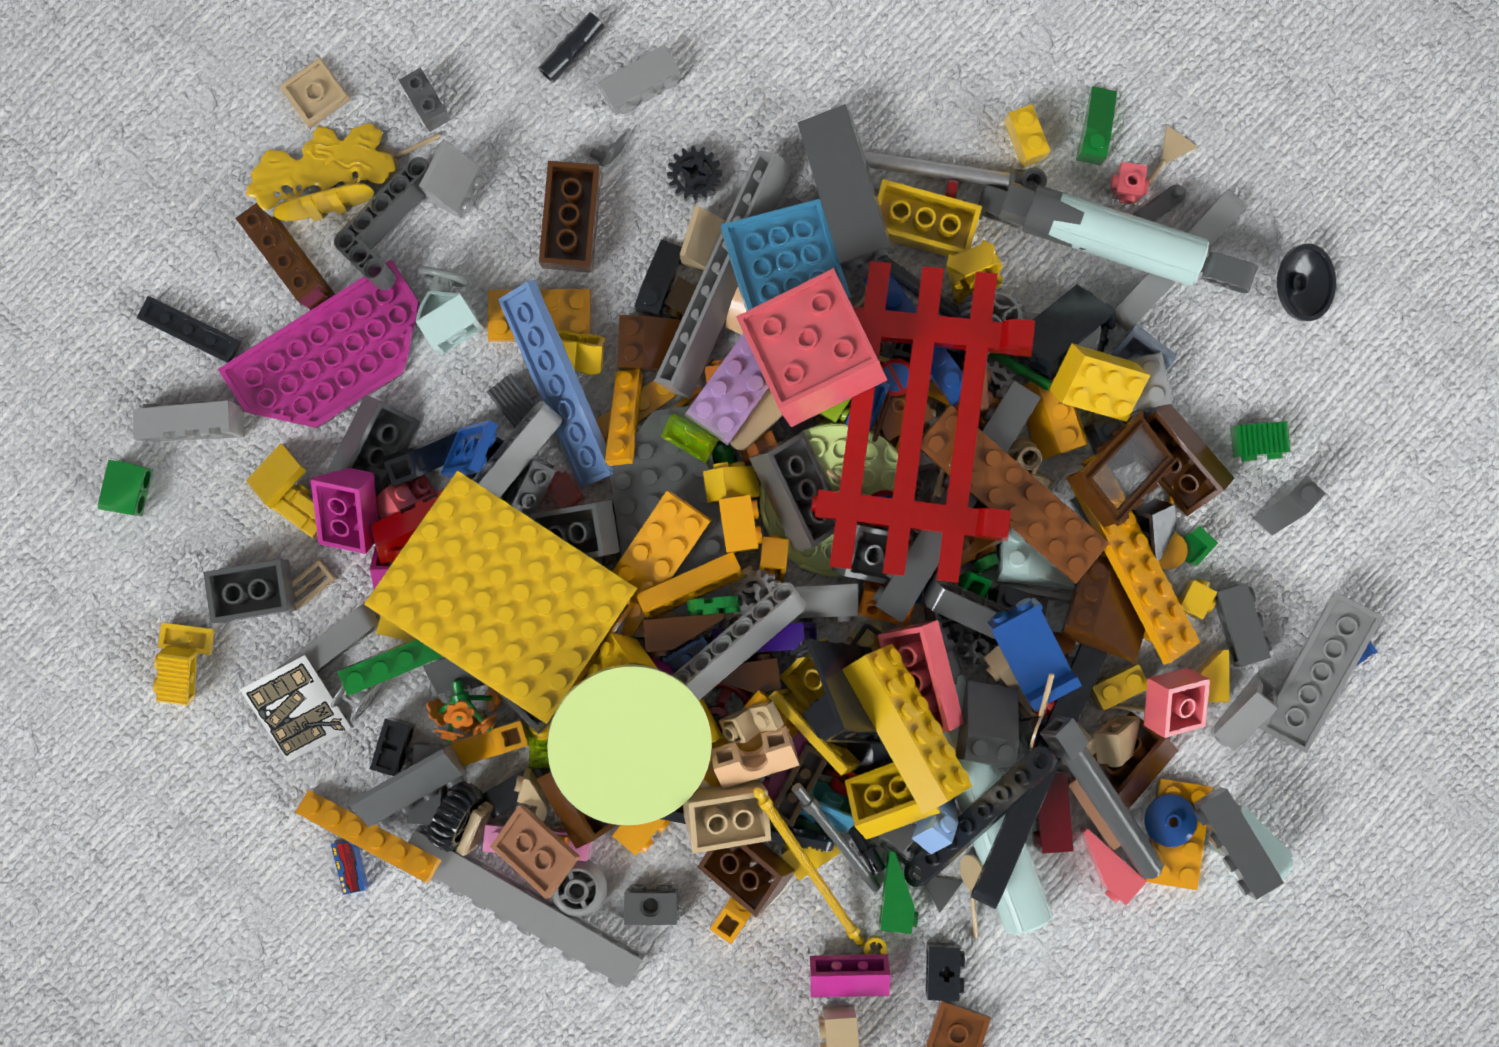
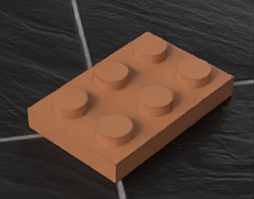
(535, 851)

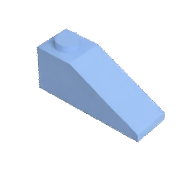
(937, 830)

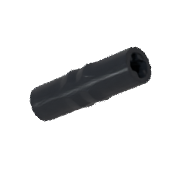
(571, 47)

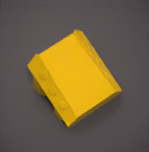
(963, 269)

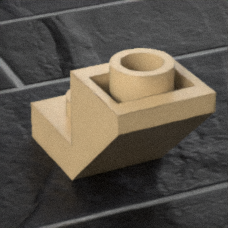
(750, 721)
(532, 794)

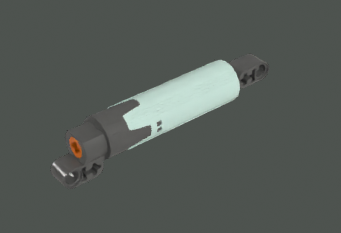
(1115, 236)

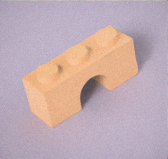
(737, 766)

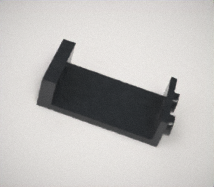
(1064, 323)

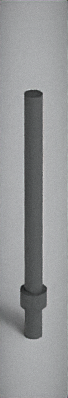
(811, 806)

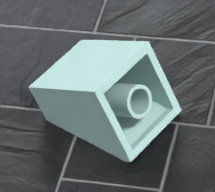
(1276, 851)

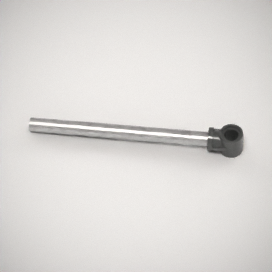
(955, 172)

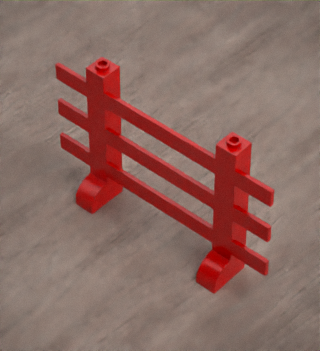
(901, 512)

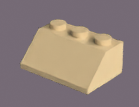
(726, 817)

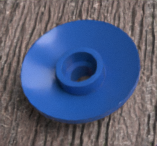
(1158, 817)

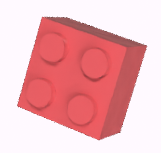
(1176, 702)

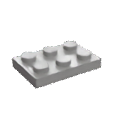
(1157, 389)

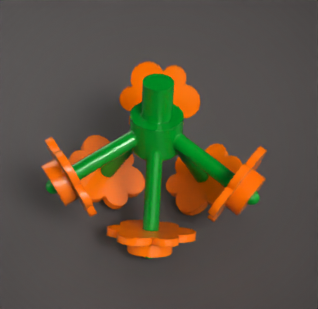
(461, 712)

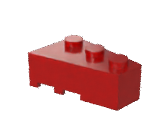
(395, 530)

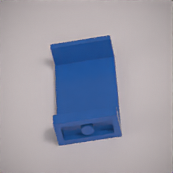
(1032, 652)

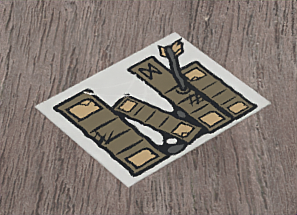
(295, 708)

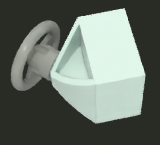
(443, 315)

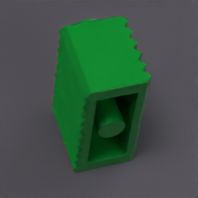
(1260, 440)

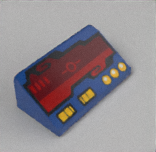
(349, 867)

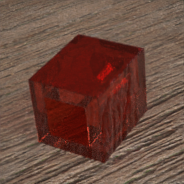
(565, 490)

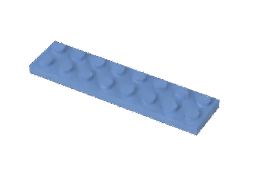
(556, 382)

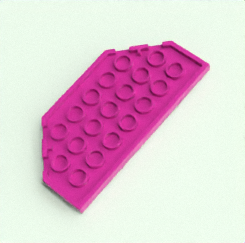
(328, 355)

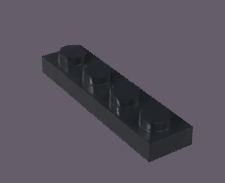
(188, 329)

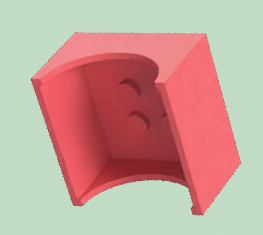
(811, 348)

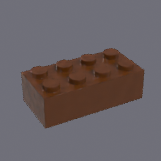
(570, 216)

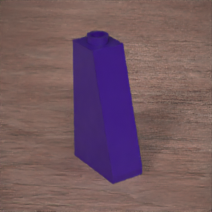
(786, 639)

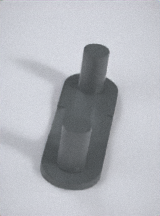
(1162, 203)

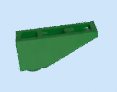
(1097, 126)
(897, 907)

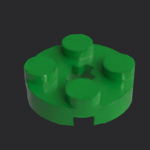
(713, 605)

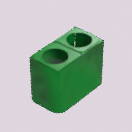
(124, 488)

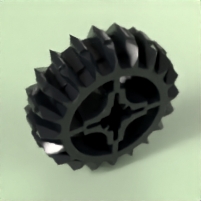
(453, 815)

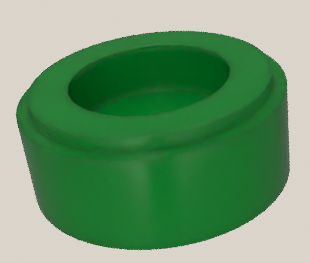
(986, 563)

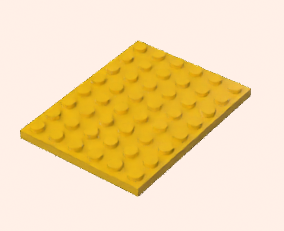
(501, 597)

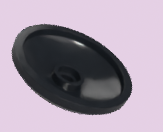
(1306, 282)

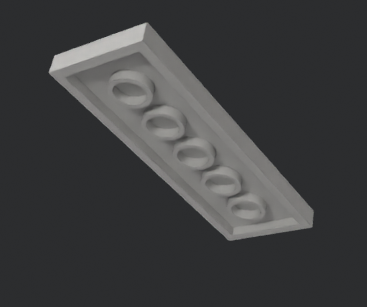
(1321, 671)

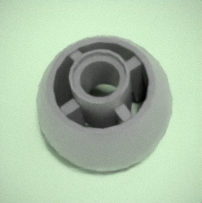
(581, 905)

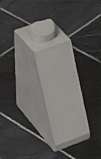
(1246, 713)

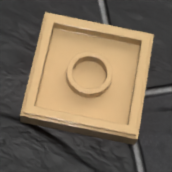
(314, 92)

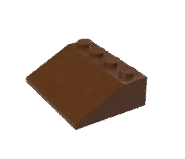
(1103, 614)

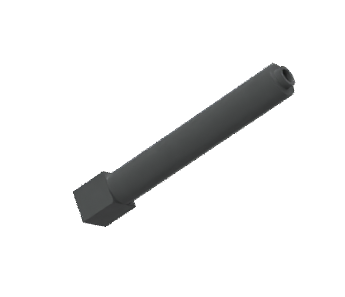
(1071, 744)

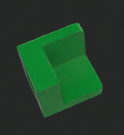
(1198, 544)

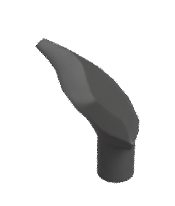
(613, 150)

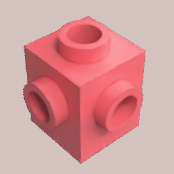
(1129, 183)

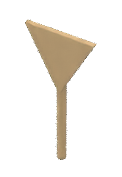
(1174, 147)

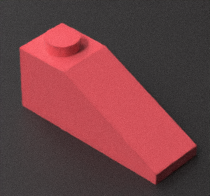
(1113, 872)

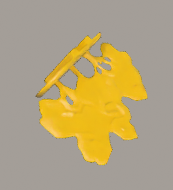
(323, 165)

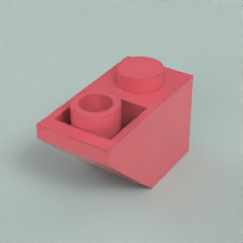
(404, 496)

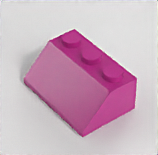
(345, 509)

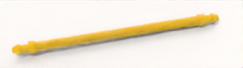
(765, 804)

